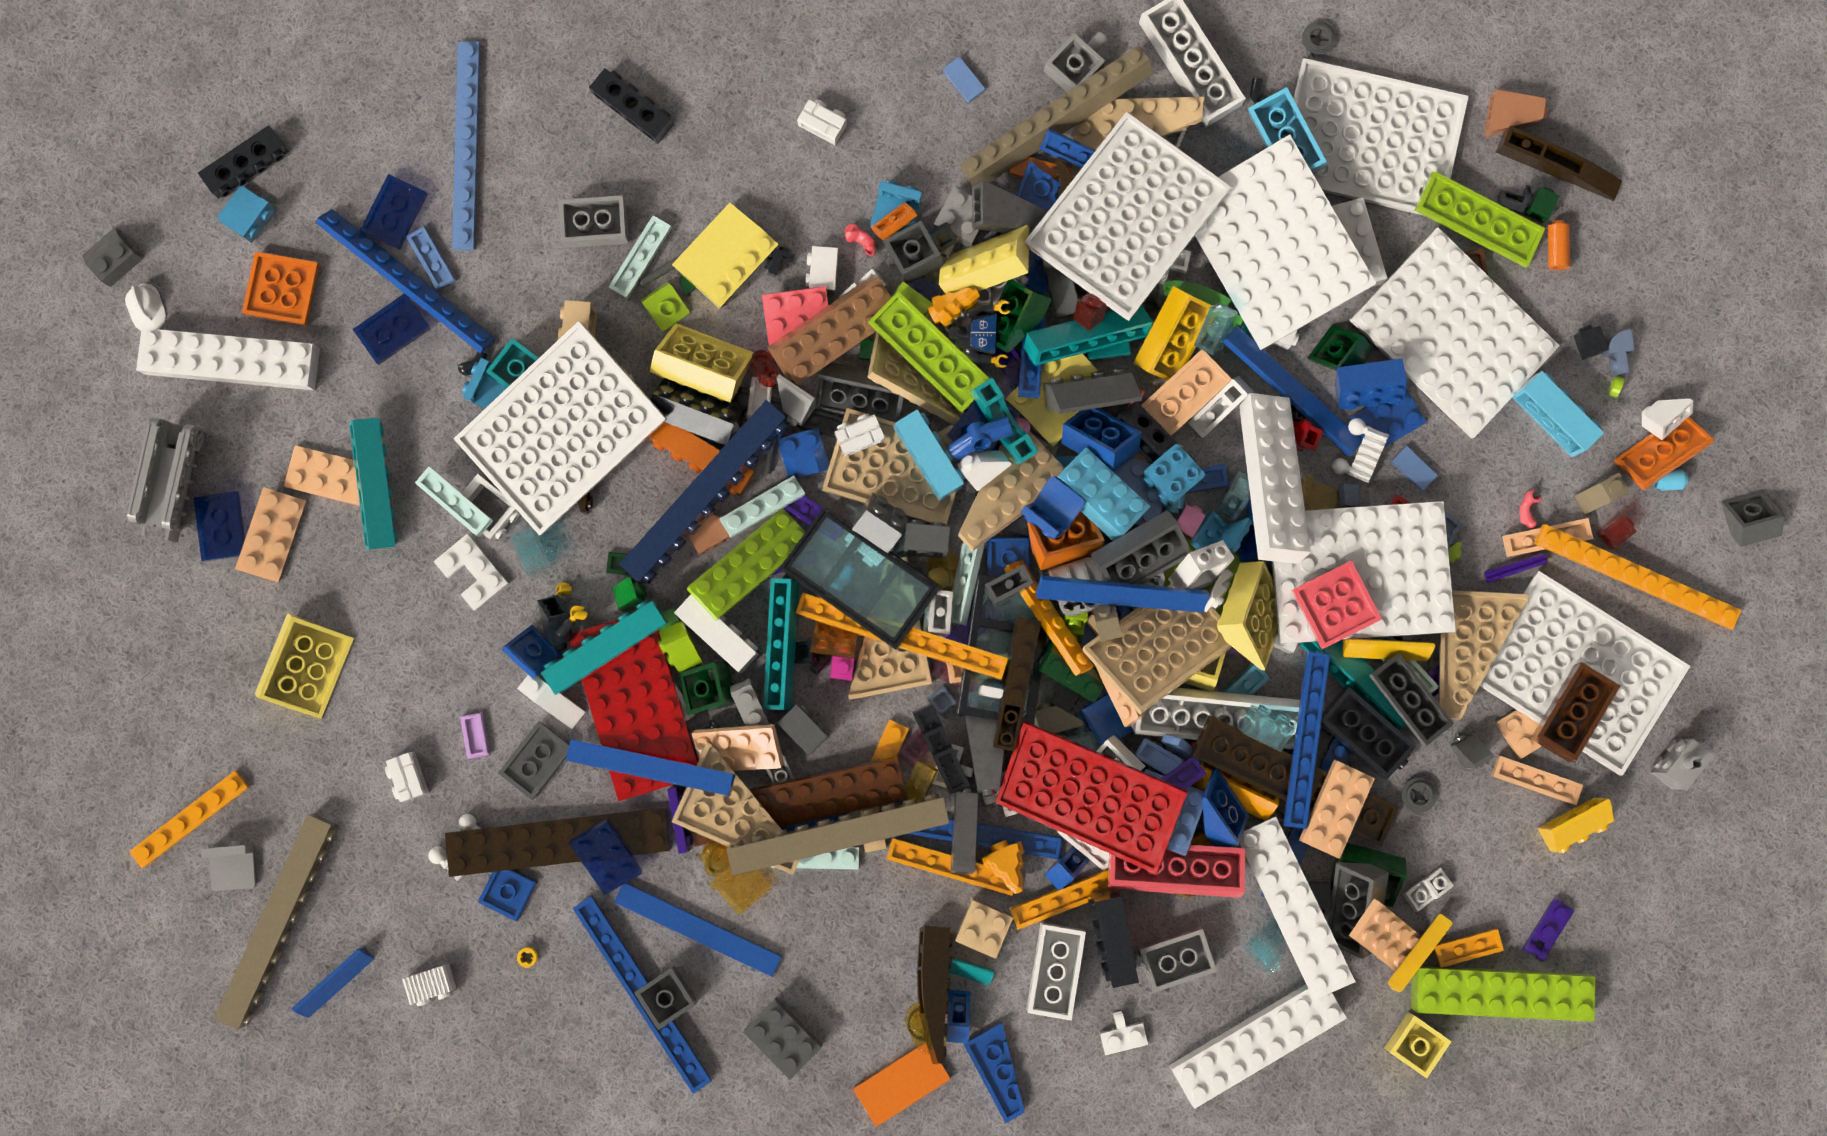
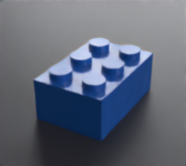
(1370, 384)
(1103, 435)

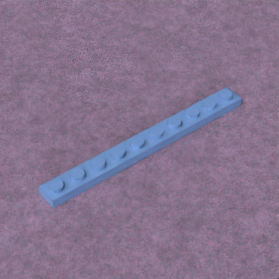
(466, 146)

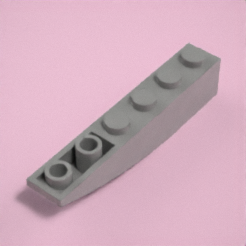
(754, 714)

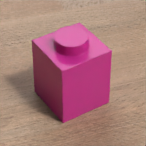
(842, 668)

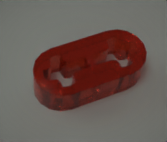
(760, 369)

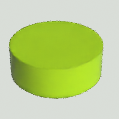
(1616, 386)

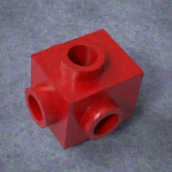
(1306, 435)

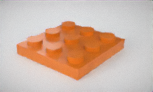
(280, 288)

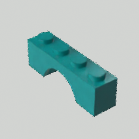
(994, 407)

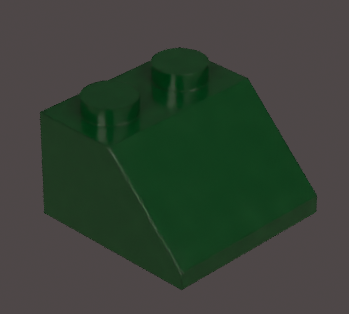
(707, 687)

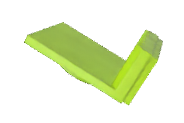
(665, 306)

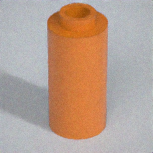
(1559, 246)

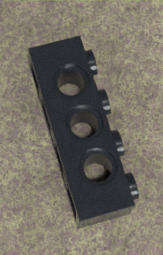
(602, 89)
(232, 161)
(1154, 437)

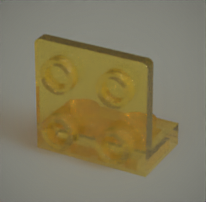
(1317, 495)
(741, 889)

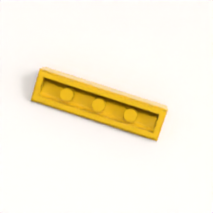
(1387, 649)
(1419, 953)

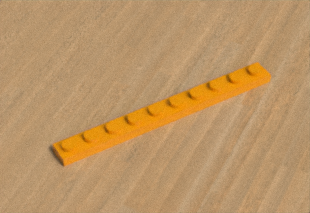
(1637, 576)
(916, 641)
(1070, 895)

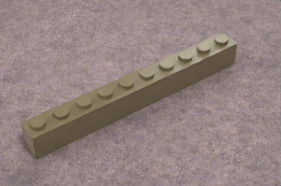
(1059, 116)
(837, 835)
(276, 921)

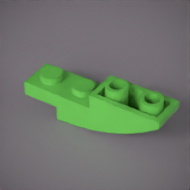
(1201, 292)

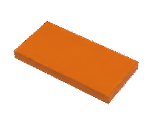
(1656, 458)
(900, 1085)

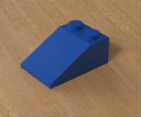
(1222, 812)

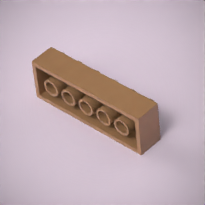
(829, 331)

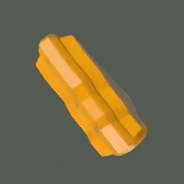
(951, 305)
(1006, 863)

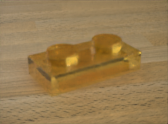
(920, 781)

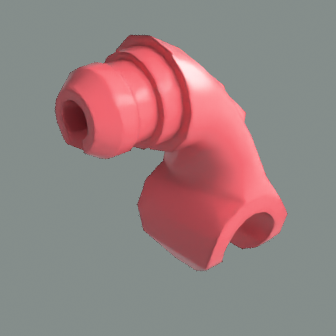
(854, 233)
(1525, 514)

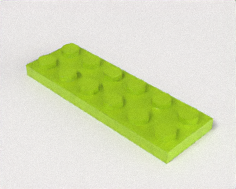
(1479, 219)
(928, 350)
(747, 565)

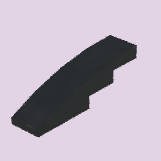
(941, 748)

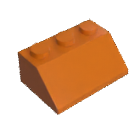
(1077, 543)

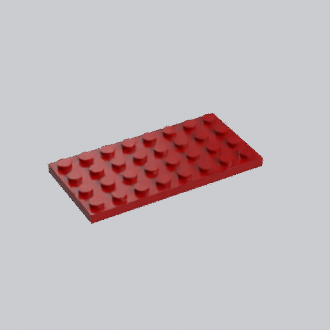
(637, 709)
(1091, 797)

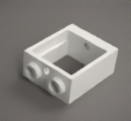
(510, 515)
(1201, 567)

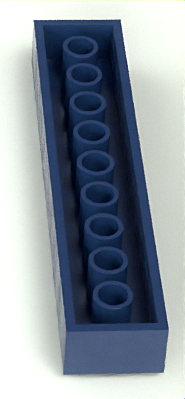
(704, 493)

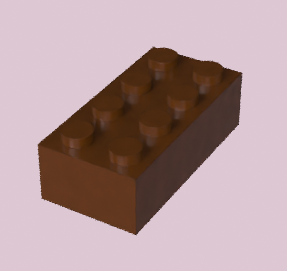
(1575, 712)

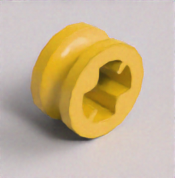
(520, 955)

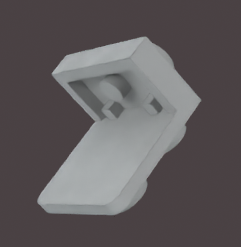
(231, 865)

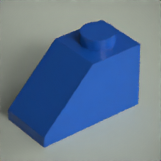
(1066, 867)
(958, 1016)

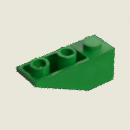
(629, 593)

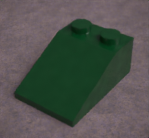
(1026, 310)

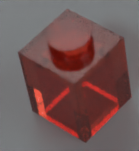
(1089, 311)
(1617, 531)

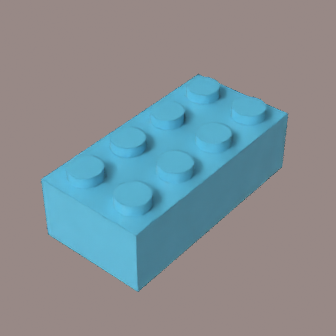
(1280, 117)
(1558, 414)
(928, 455)
(1108, 498)

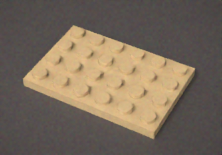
(886, 472)
(1157, 652)

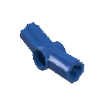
(979, 437)

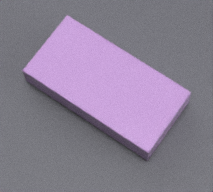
(475, 735)

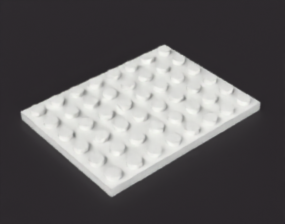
(1378, 132)
(1127, 216)
(1280, 245)
(1455, 332)
(560, 428)
(1397, 555)
(1563, 630)

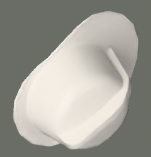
(145, 307)

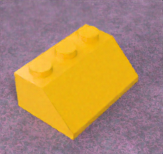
(1577, 824)

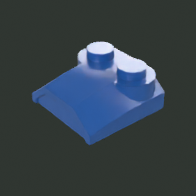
(804, 453)

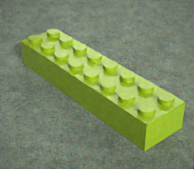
(1503, 993)

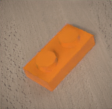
(894, 221)

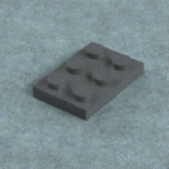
(535, 760)

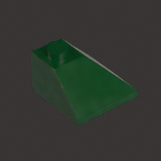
(1341, 349)

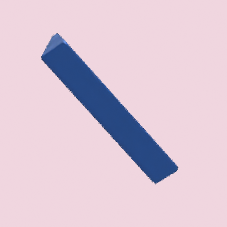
(333, 983)

